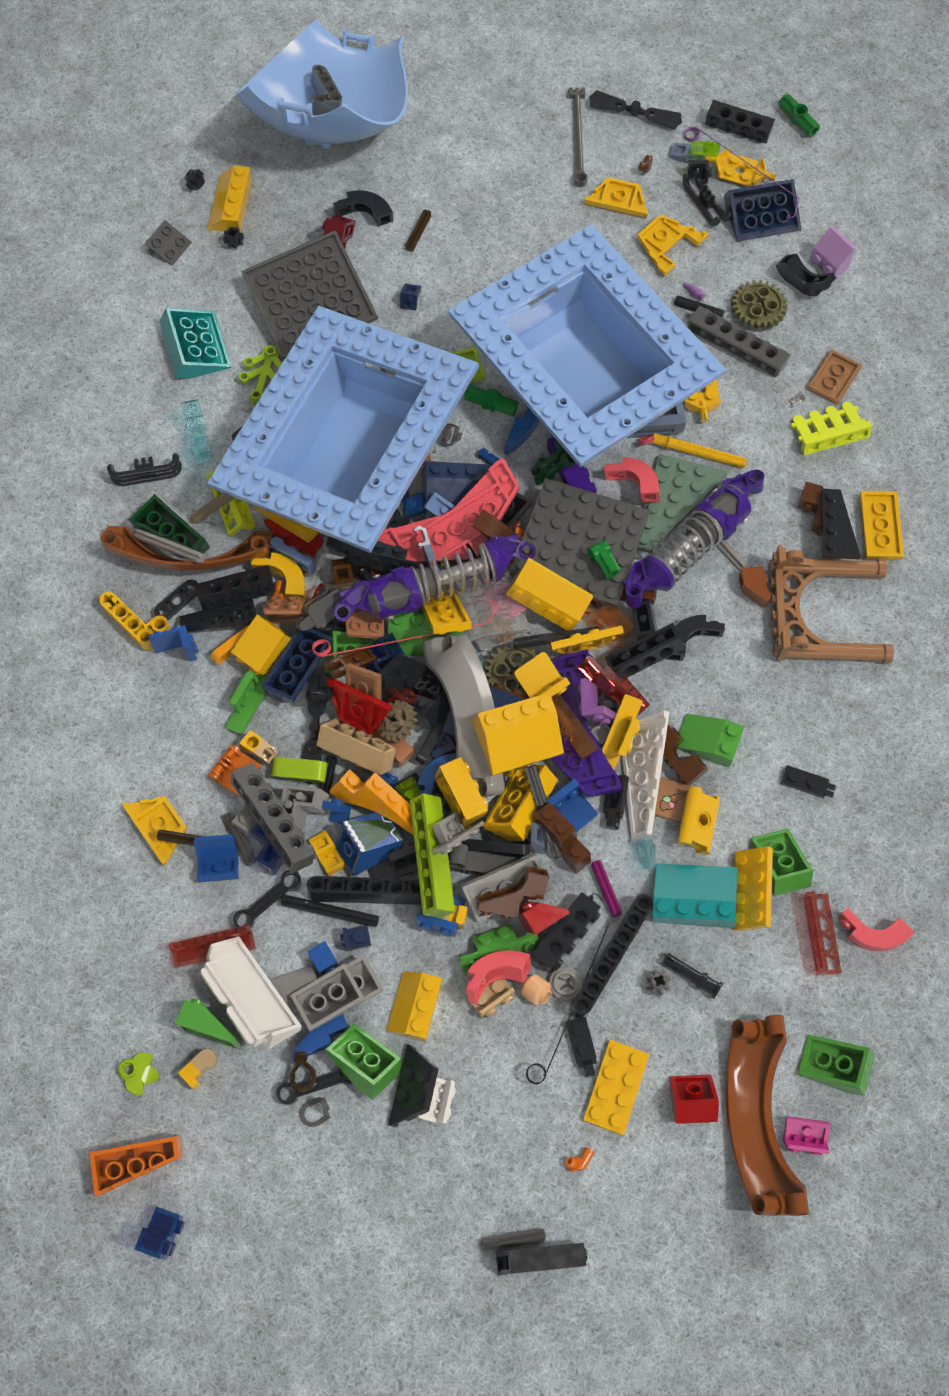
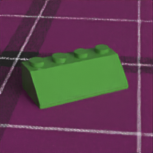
(409, 626)

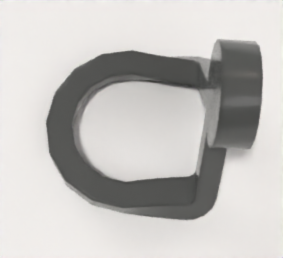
(322, 1101)

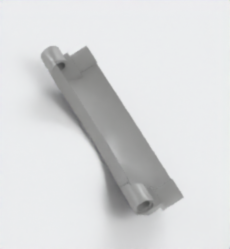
(468, 693)

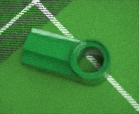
(602, 555)

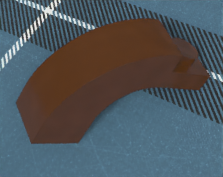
(491, 526)

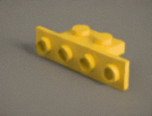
(622, 730)

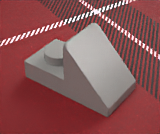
(244, 821)

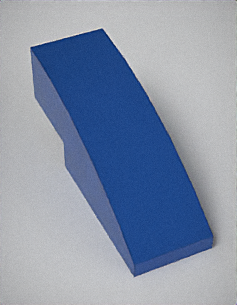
(521, 431)
(320, 1037)

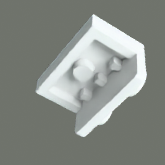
(440, 1103)

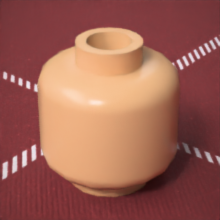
(536, 989)

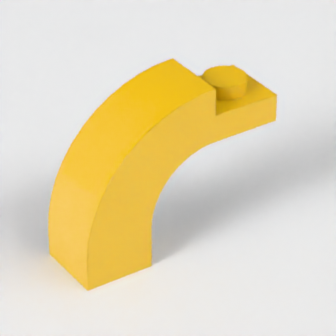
(288, 570)

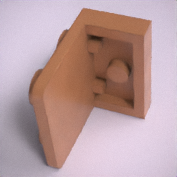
(284, 609)
(364, 625)

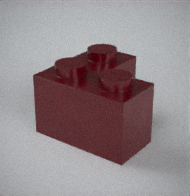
(342, 225)

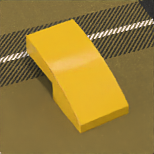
(327, 853)

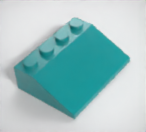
(194, 342)
(695, 895)

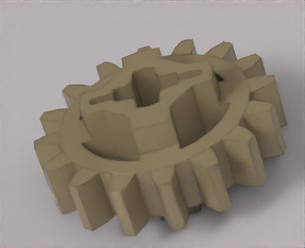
(398, 730)

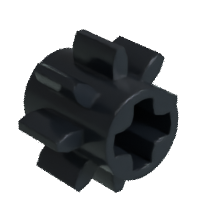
(194, 179)
(233, 237)

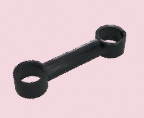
(269, 899)
(321, 1083)

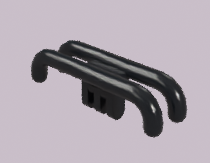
(705, 199)
(145, 472)

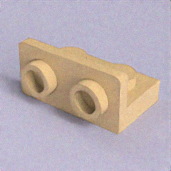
(494, 995)

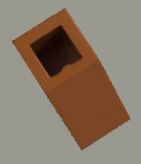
(754, 585)

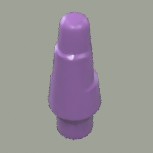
(696, 292)

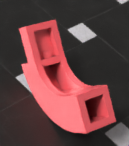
(639, 472)
(875, 939)
(496, 966)

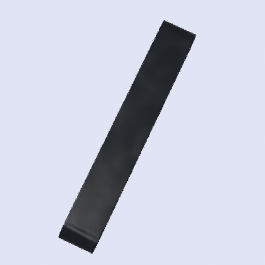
(366, 887)
(605, 961)

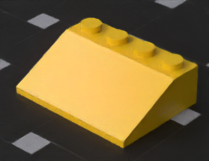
(519, 734)

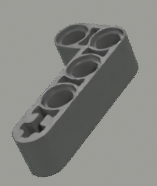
(327, 94)
(476, 862)

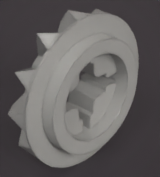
(575, 983)

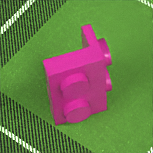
(806, 1135)

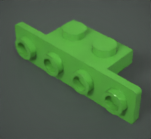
(246, 701)
(498, 940)

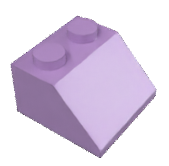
(833, 252)

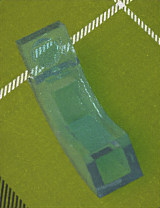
(197, 431)

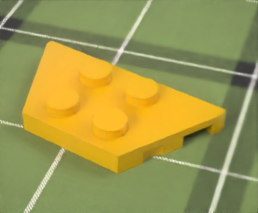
(619, 197)
(589, 641)
(152, 816)

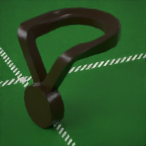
(301, 1058)

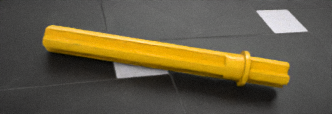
(699, 450)

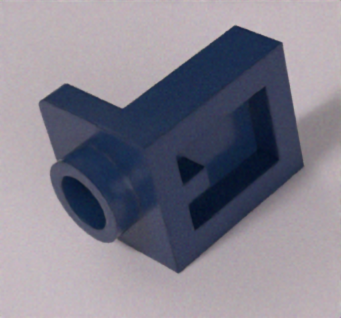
(409, 296)
(441, 750)
(355, 938)

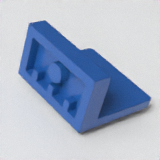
(573, 805)

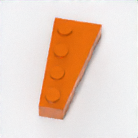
(126, 1163)

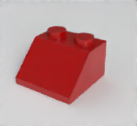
(539, 916)
(694, 1099)

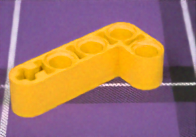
(131, 619)

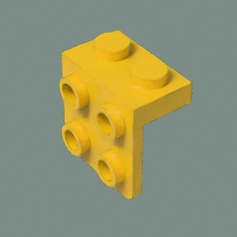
(540, 677)

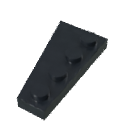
(836, 528)
(226, 616)

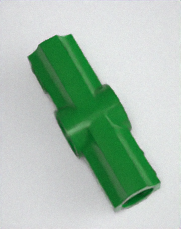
(799, 115)
(491, 400)

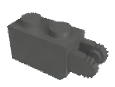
(319, 610)

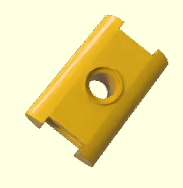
(698, 820)

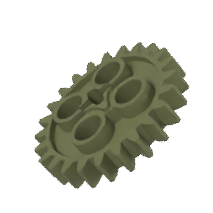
(759, 305)
(499, 661)

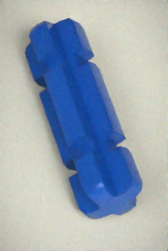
(489, 457)

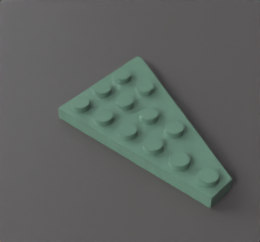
(681, 490)

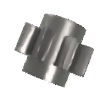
(450, 434)
(663, 985)

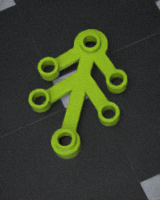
(264, 370)

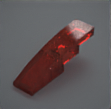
(609, 682)

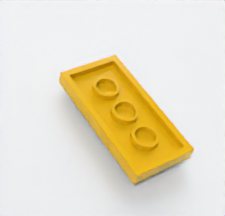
(881, 525)
(447, 614)
(753, 888)
(616, 1087)

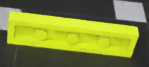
(238, 510)

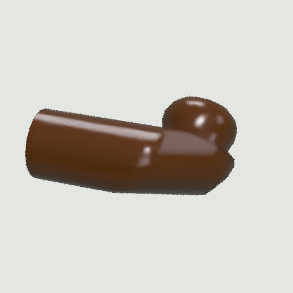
(645, 166)

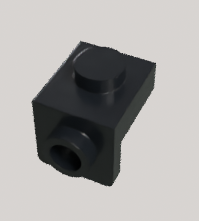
(703, 165)

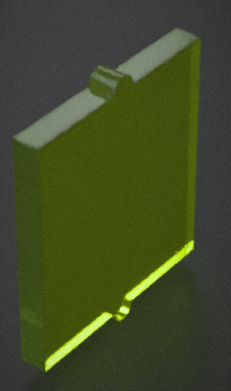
(705, 148)

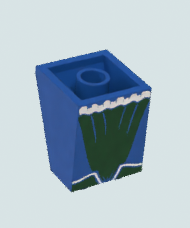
(366, 841)

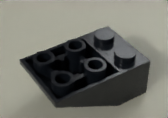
(430, 702)

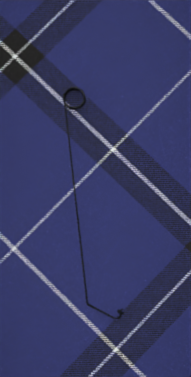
(537, 1064)

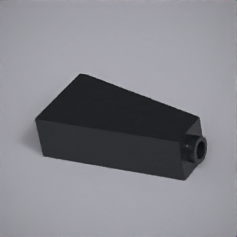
(541, 1258)

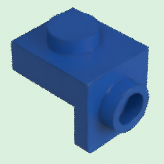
(414, 506)
(339, 811)

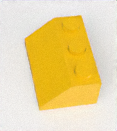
(461, 791)
(415, 1005)

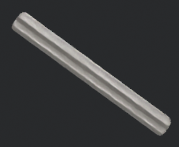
(169, 546)

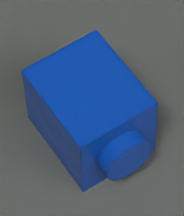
(323, 958)

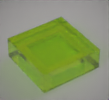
(409, 788)

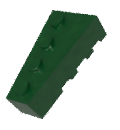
(164, 522)

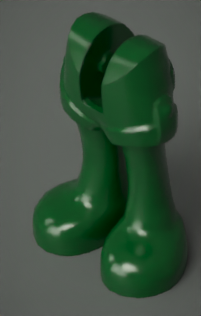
(544, 468)

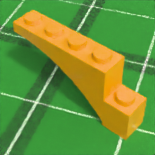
(375, 796)

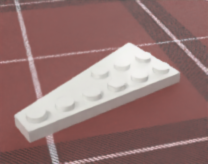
(644, 771)

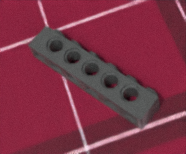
(738, 341)
(294, 858)

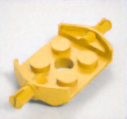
(726, 167)
(704, 401)

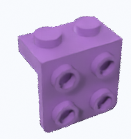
(589, 704)

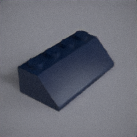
(294, 666)

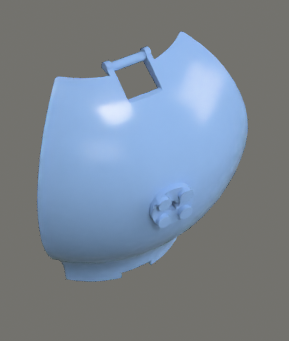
(369, 81)

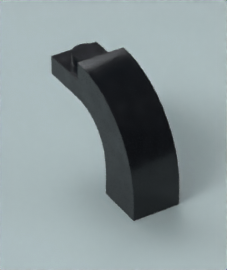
(365, 202)
(801, 278)
(696, 626)

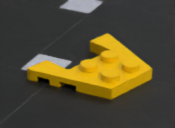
(663, 235)

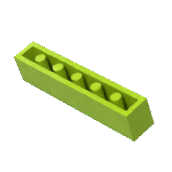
(432, 868)

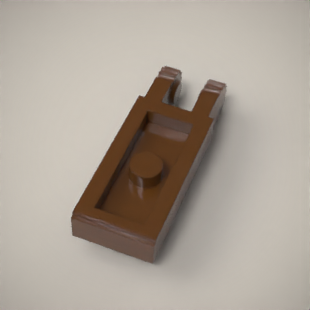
(360, 657)

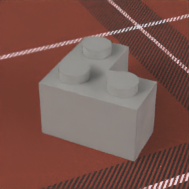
(301, 800)

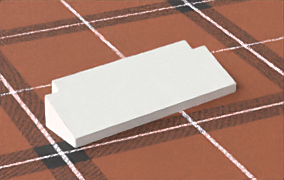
(248, 994)

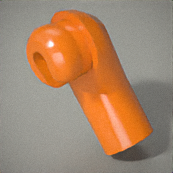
(279, 586)
(579, 1163)

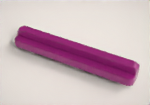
(606, 888)

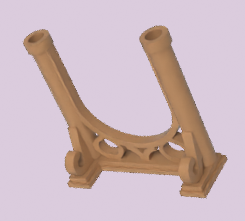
(797, 647)

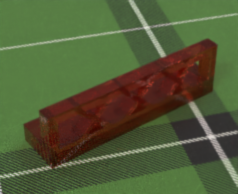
(816, 934)
(196, 949)

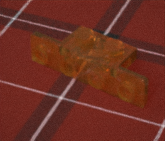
(612, 617)
(573, 729)

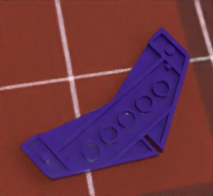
(594, 771)

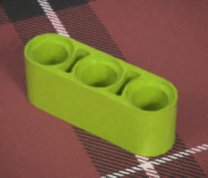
(299, 770)

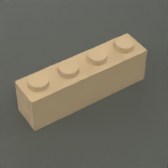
(356, 746)

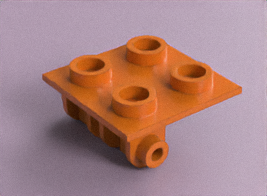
(230, 761)

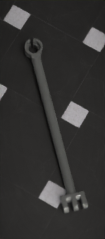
(580, 175)

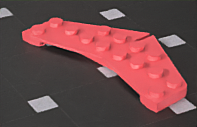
(455, 529)

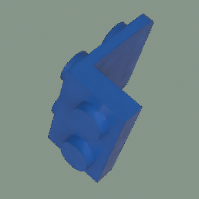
(174, 638)
(216, 858)
(444, 927)

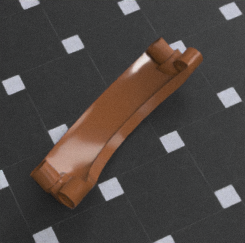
(122, 542)
(750, 1074)

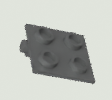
(167, 243)

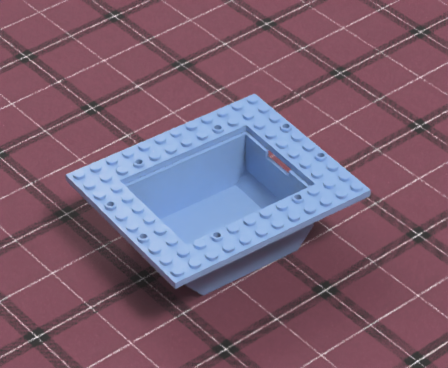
(590, 347)
(341, 432)

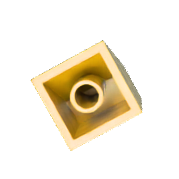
(261, 645)

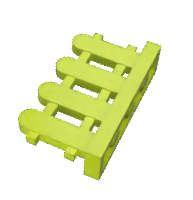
(826, 437)

